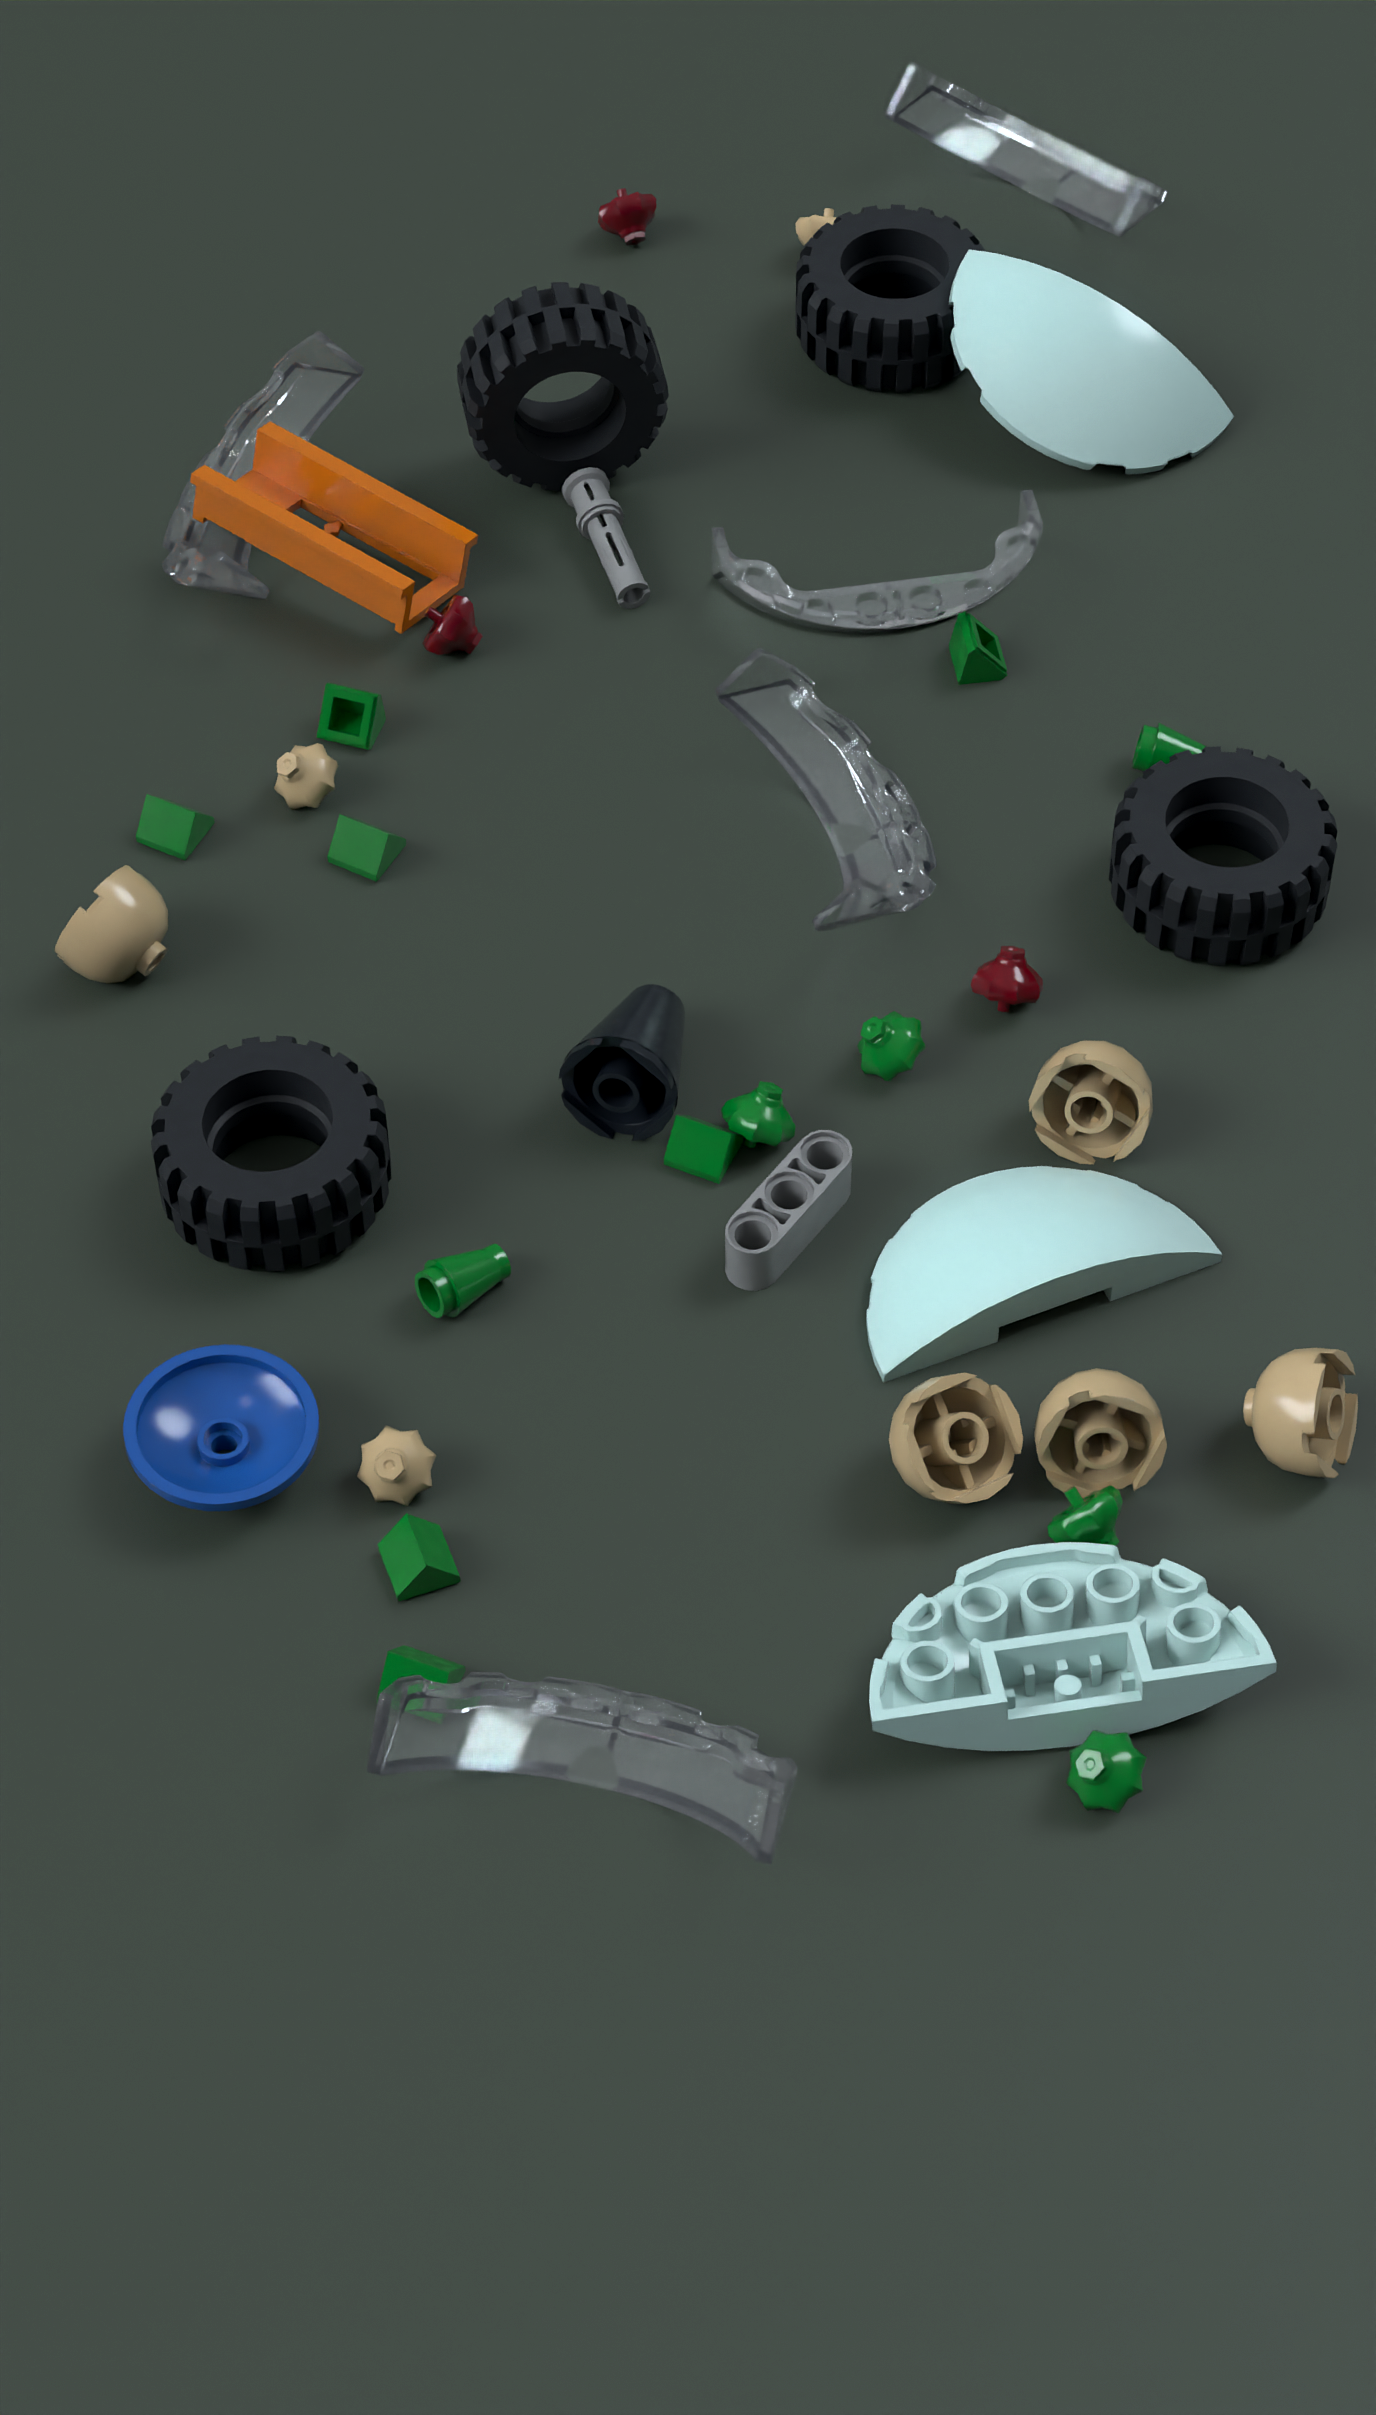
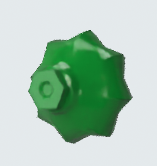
(890, 1045)
(760, 1116)
(1088, 1518)
(1106, 1771)

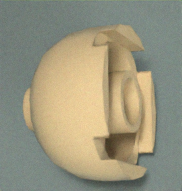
(117, 931)
(1091, 1102)
(1303, 1411)
(1099, 1433)
(955, 1438)

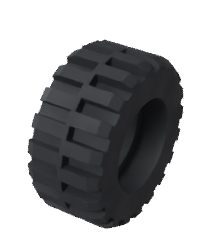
(844, 292)
(554, 335)
(1214, 908)
(284, 1212)

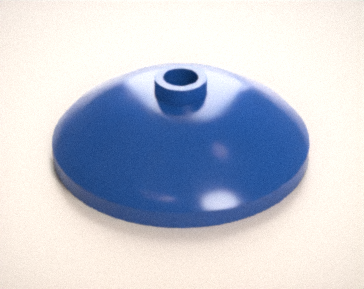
(214, 1403)

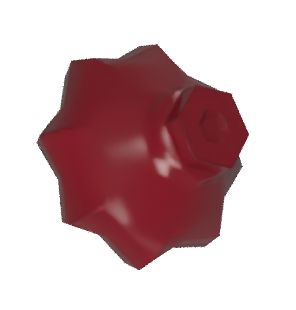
(628, 215)
(452, 628)
(1008, 979)

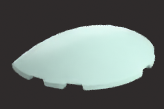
(1077, 369)
(1015, 1250)
(1060, 1645)

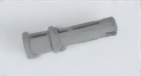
(626, 579)

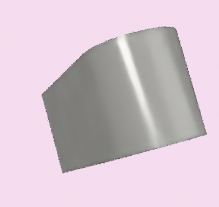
(788, 1210)

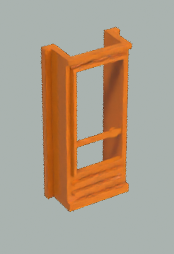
(299, 474)

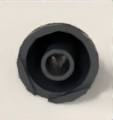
(628, 1066)

